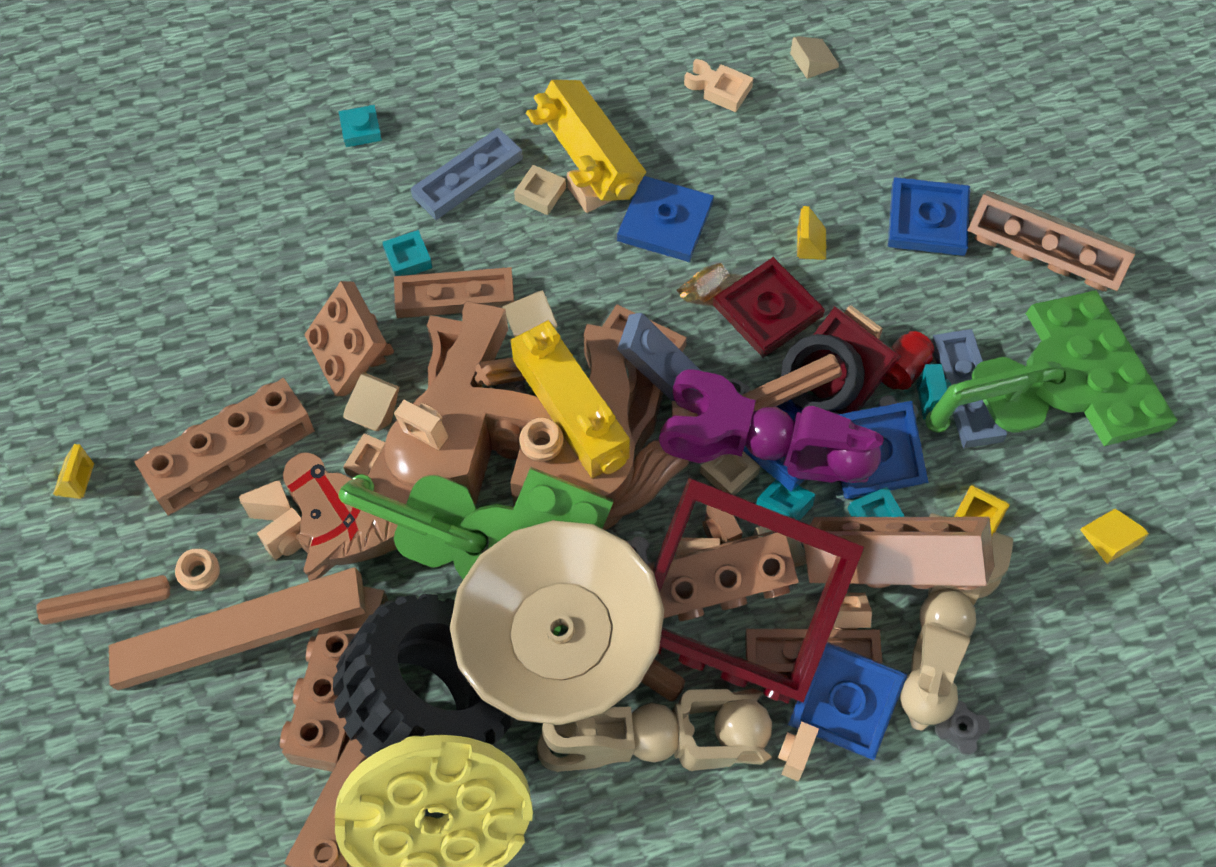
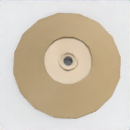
(548, 580)

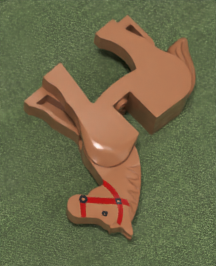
(476, 425)

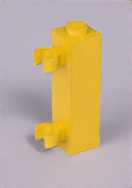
(589, 140)
(571, 400)

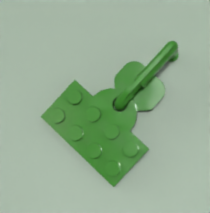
(1075, 368)
(445, 525)

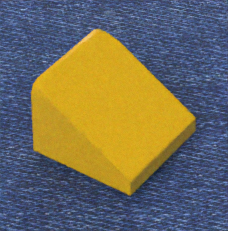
(810, 236)
(74, 474)
(983, 504)
(1114, 534)

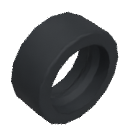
(853, 365)

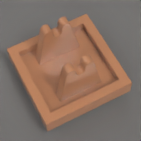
(346, 339)

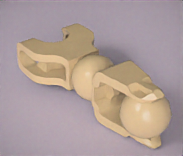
(946, 625)
(657, 733)

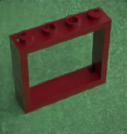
(736, 669)

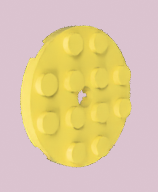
(470, 781)

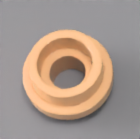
(537, 429)
(189, 561)

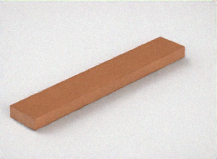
(236, 629)

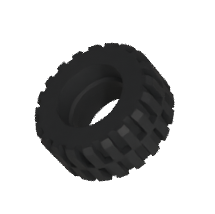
(377, 699)

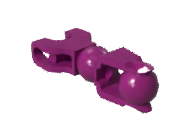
(729, 424)

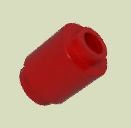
(915, 353)

